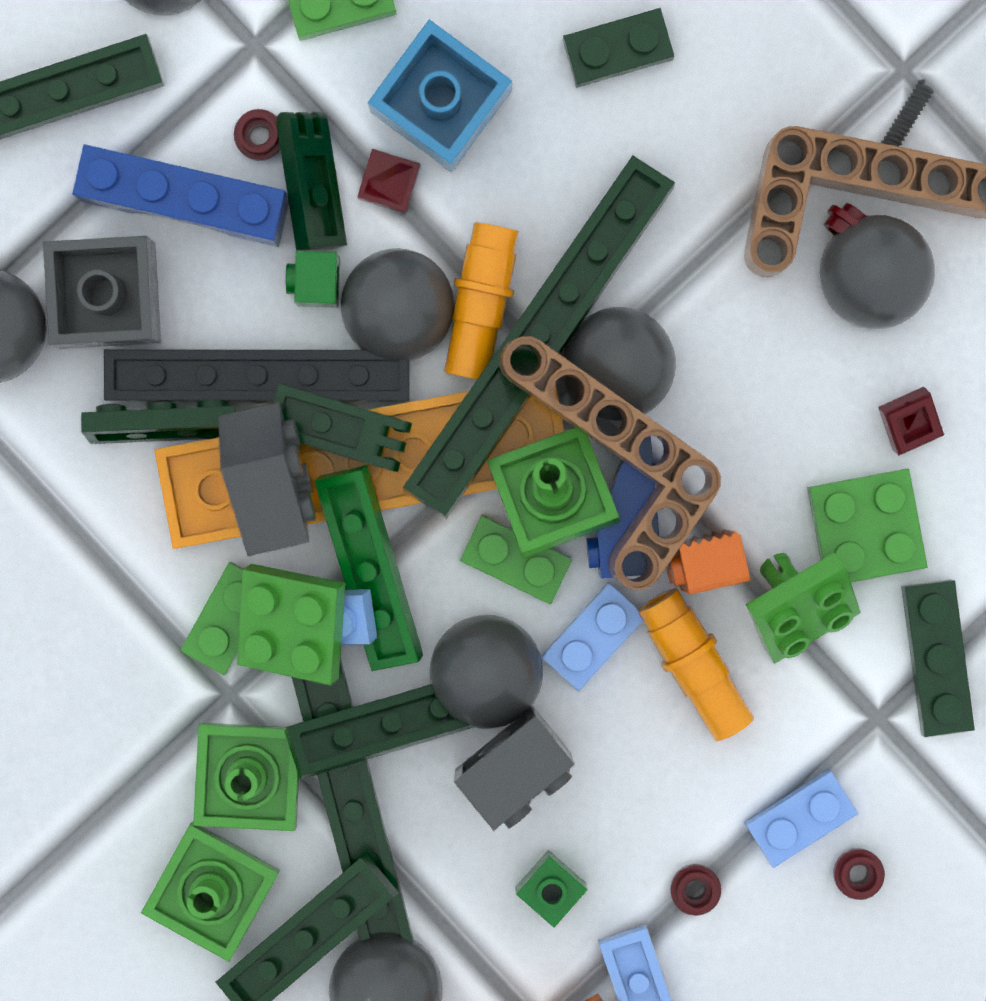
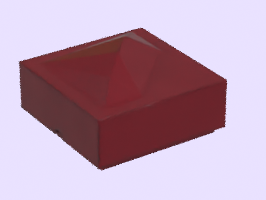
(389, 181)
(911, 421)

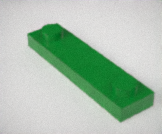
(369, 563)

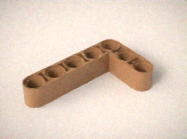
(862, 179)
(625, 445)

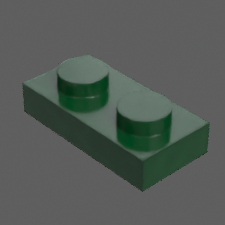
(618, 47)

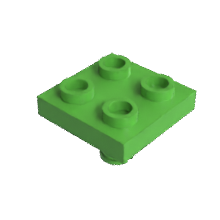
(553, 491)
(802, 605)
(245, 778)
(210, 891)

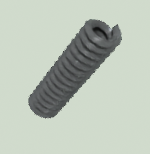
(908, 114)

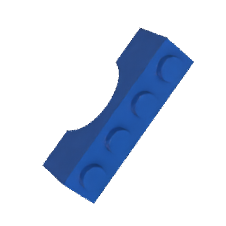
(181, 194)

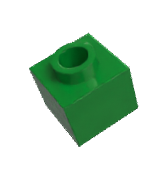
(314, 279)
(551, 871)

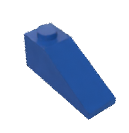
(629, 494)

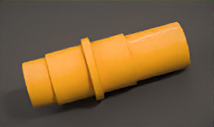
(481, 299)
(695, 663)

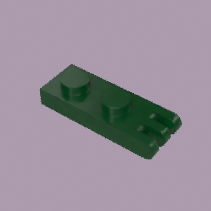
(311, 180)
(342, 427)

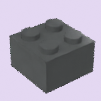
(101, 292)
(266, 478)
(514, 770)

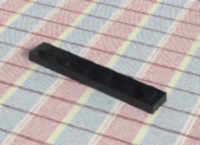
(252, 375)

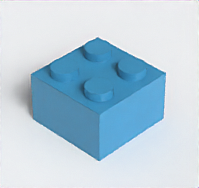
(440, 95)

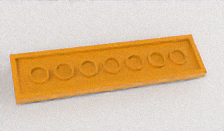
(199, 501)

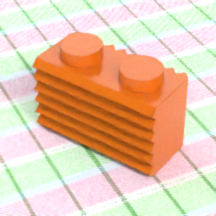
(709, 563)

